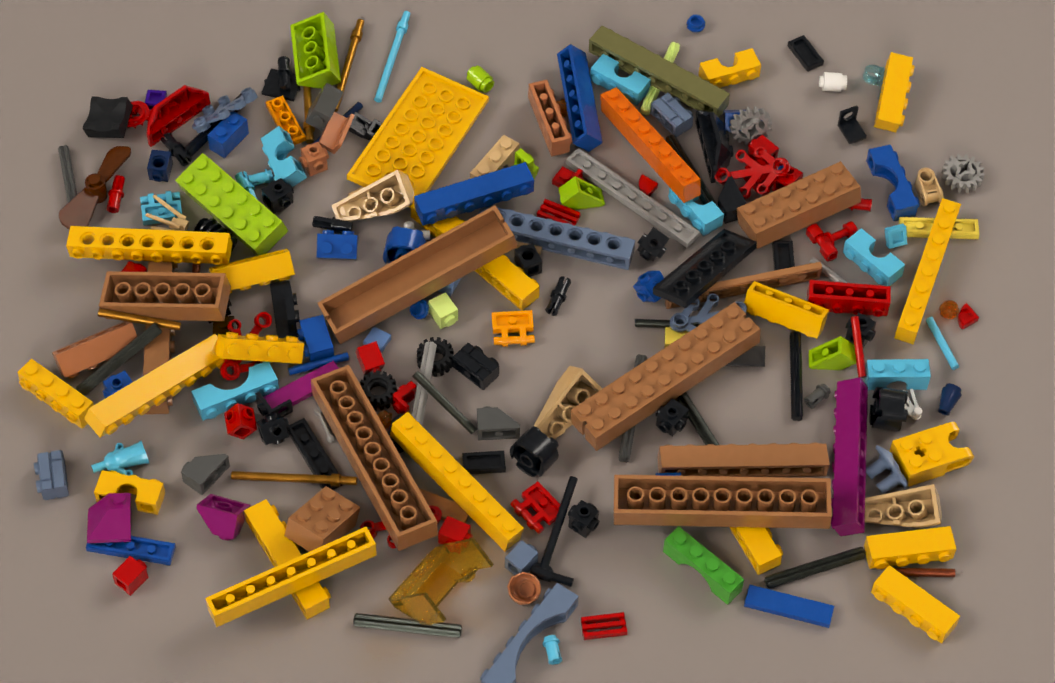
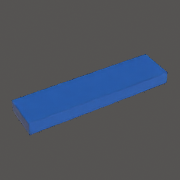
(139, 548)
(789, 606)

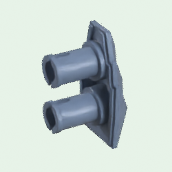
(886, 461)

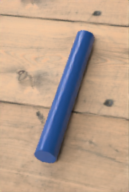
(317, 363)

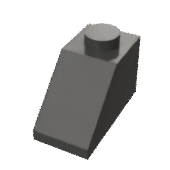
(323, 107)
(496, 425)
(204, 471)

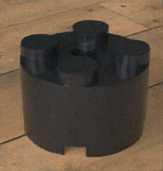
(888, 409)
(534, 452)

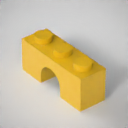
(745, 68)
(148, 492)

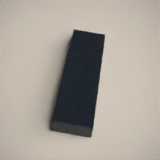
(311, 450)

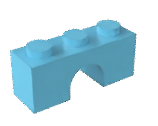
(605, 74)
(276, 147)
(703, 217)
(883, 270)
(911, 371)

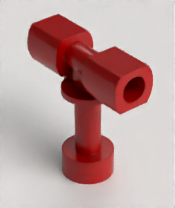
(826, 239)

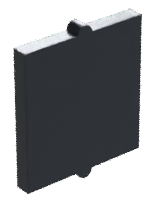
(272, 88)

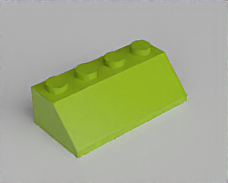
(315, 52)

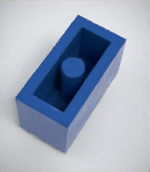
(228, 134)
(316, 338)

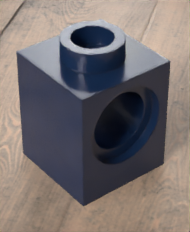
(160, 165)

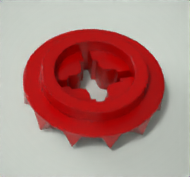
(143, 111)

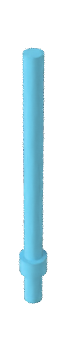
(401, 29)

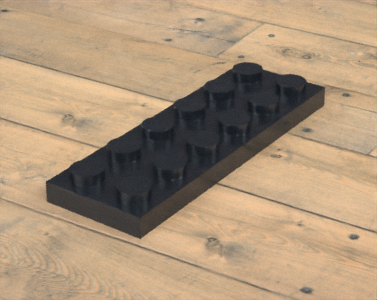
(704, 268)

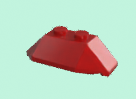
(175, 112)

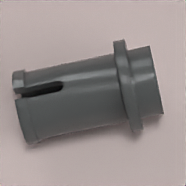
(822, 391)

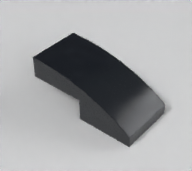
(364, 127)

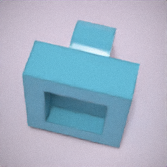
(896, 236)

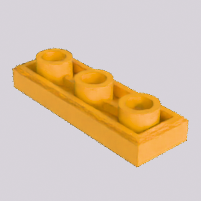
(285, 118)

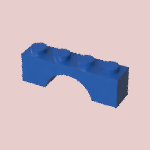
(885, 164)

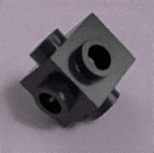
(277, 195)
(657, 240)
(867, 328)
(672, 417)
(273, 428)
(583, 518)

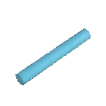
(942, 343)

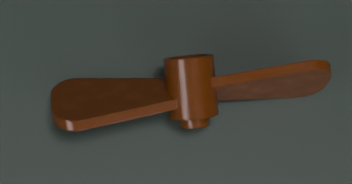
(82, 206)

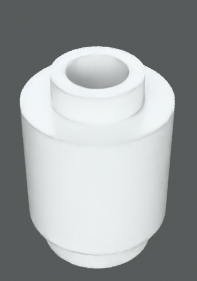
(833, 81)

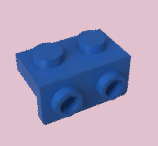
(337, 245)

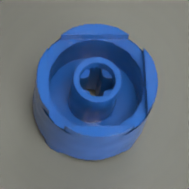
(400, 242)

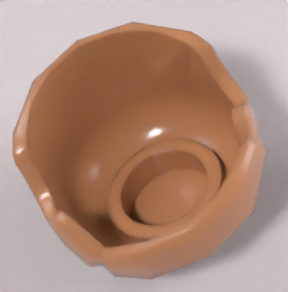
(524, 588)

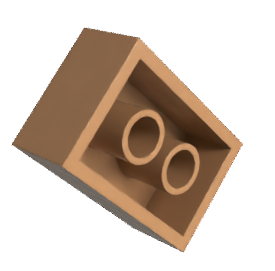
(322, 520)

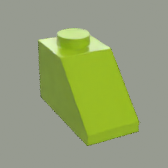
(580, 194)
(832, 355)

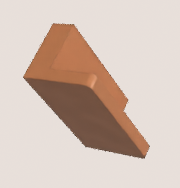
(335, 132)

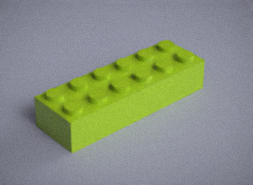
(231, 205)

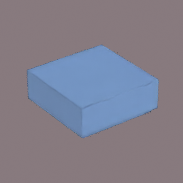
(378, 335)

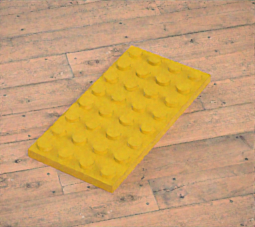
(420, 132)

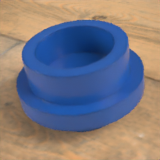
(696, 23)
(419, 309)

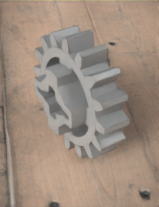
(750, 124)
(962, 173)

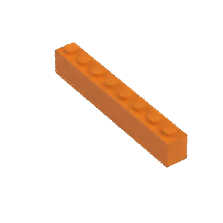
(650, 145)

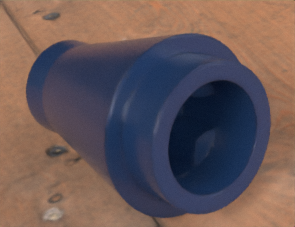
(949, 397)

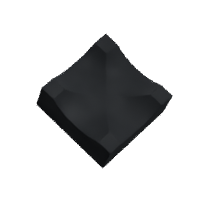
(108, 117)

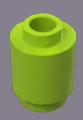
(480, 79)

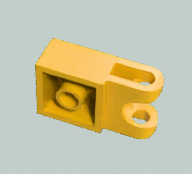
(929, 453)

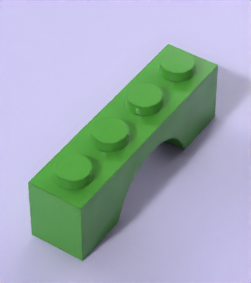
(686, 550)

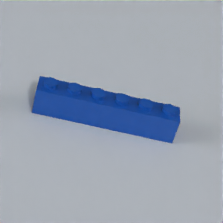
(579, 98)
(474, 193)

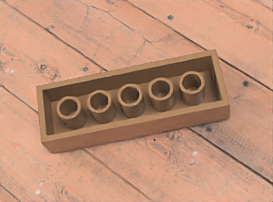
(799, 204)
(167, 295)

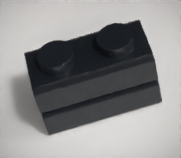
(476, 366)

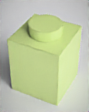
(443, 310)

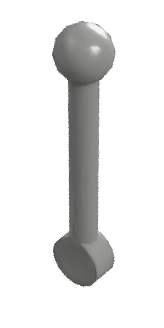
(331, 438)

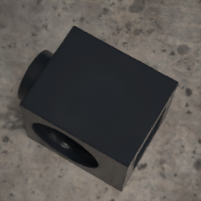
(533, 265)

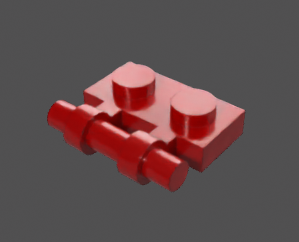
(543, 504)

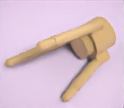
(176, 224)

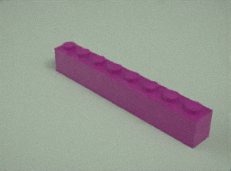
(850, 457)

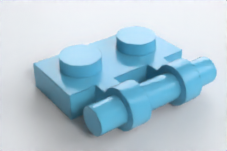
(159, 210)

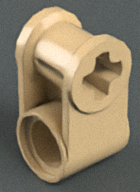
(928, 190)

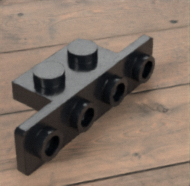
(283, 307)

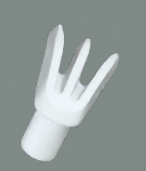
(914, 410)

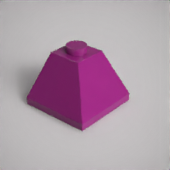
(222, 515)
(110, 519)

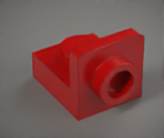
(565, 175)

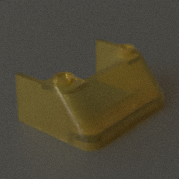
(436, 577)

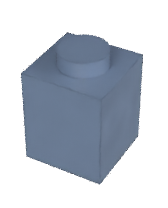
(521, 558)

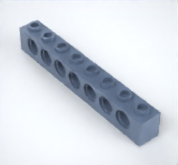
(570, 239)

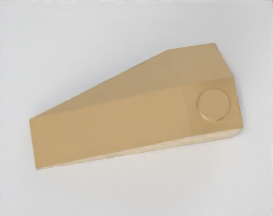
(380, 198)
(568, 392)
(906, 508)

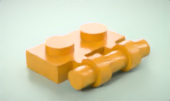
(511, 323)

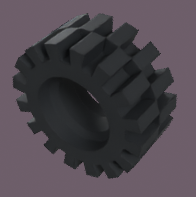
(442, 348)
(383, 381)

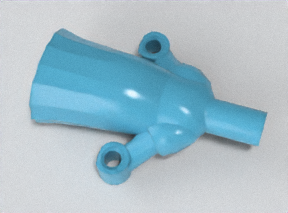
(123, 458)

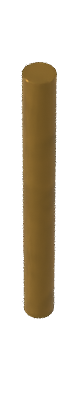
(139, 319)

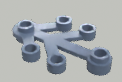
(223, 110)
(702, 316)

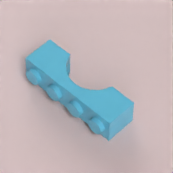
(213, 401)

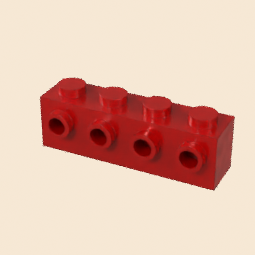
(850, 297)

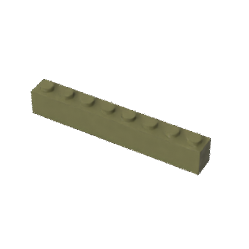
(663, 74)

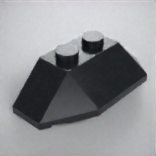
(714, 142)

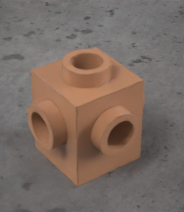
(314, 158)

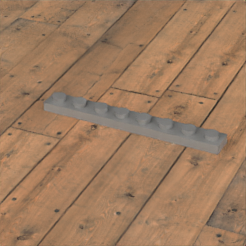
(633, 198)

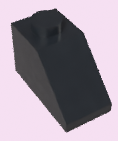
(730, 200)

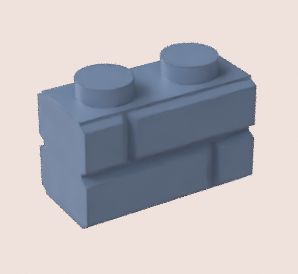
(672, 114)
(52, 475)

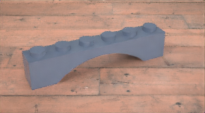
(554, 609)

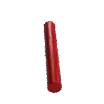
(858, 346)

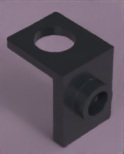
(850, 127)
(264, 408)

